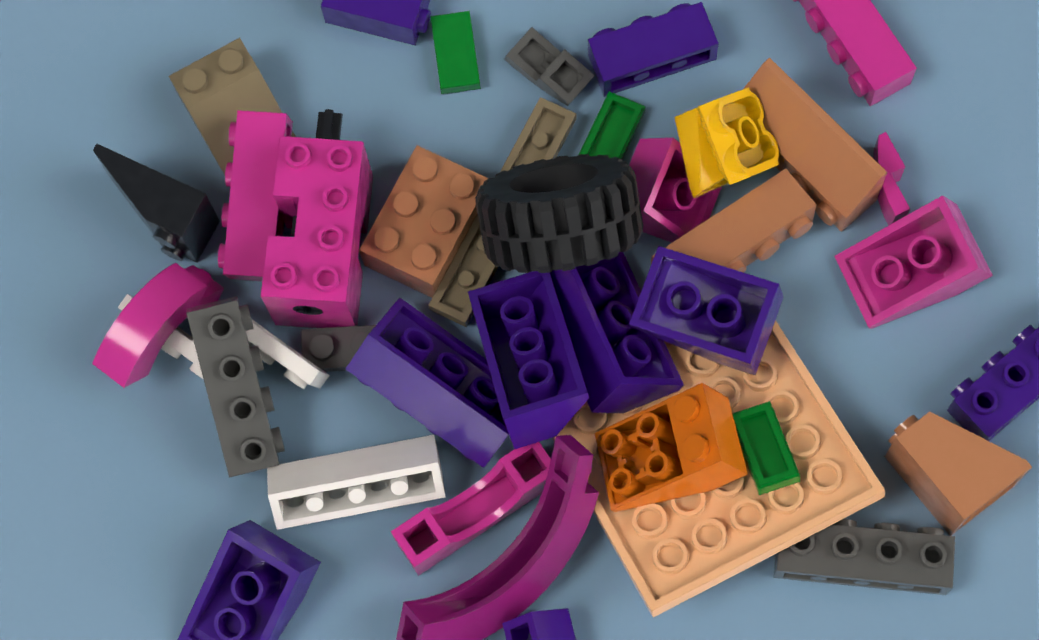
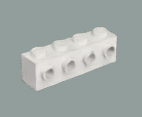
(355, 482)

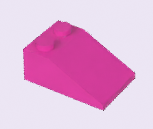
(913, 263)

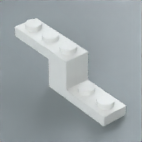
(271, 348)

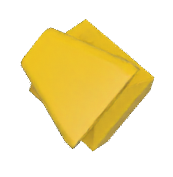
(725, 142)

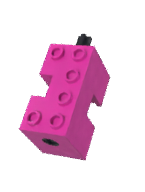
(326, 202)

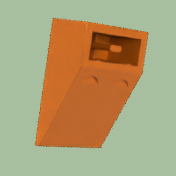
(671, 450)

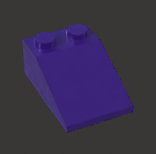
(708, 309)
(250, 587)

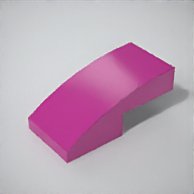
(890, 197)

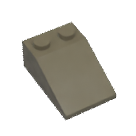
(216, 89)

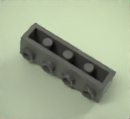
(234, 387)
(872, 558)

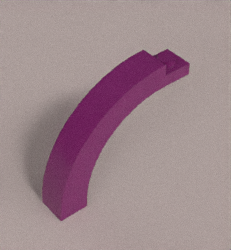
(524, 568)

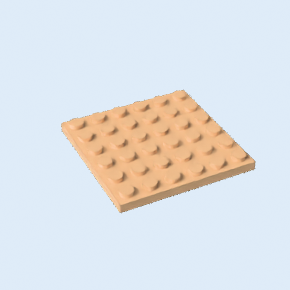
(708, 537)

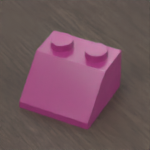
(664, 190)

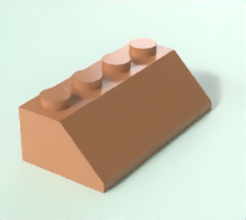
(816, 149)

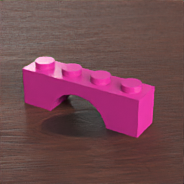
(451, 525)

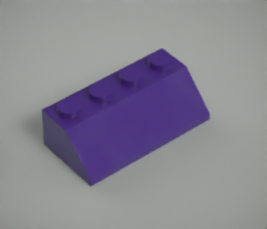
(529, 356)
(616, 361)
(433, 380)

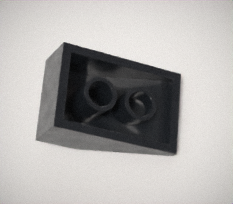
(171, 210)

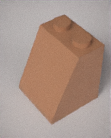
(952, 468)

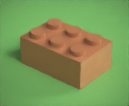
(423, 221)

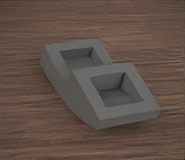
(549, 68)

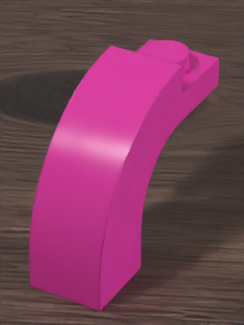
(150, 319)

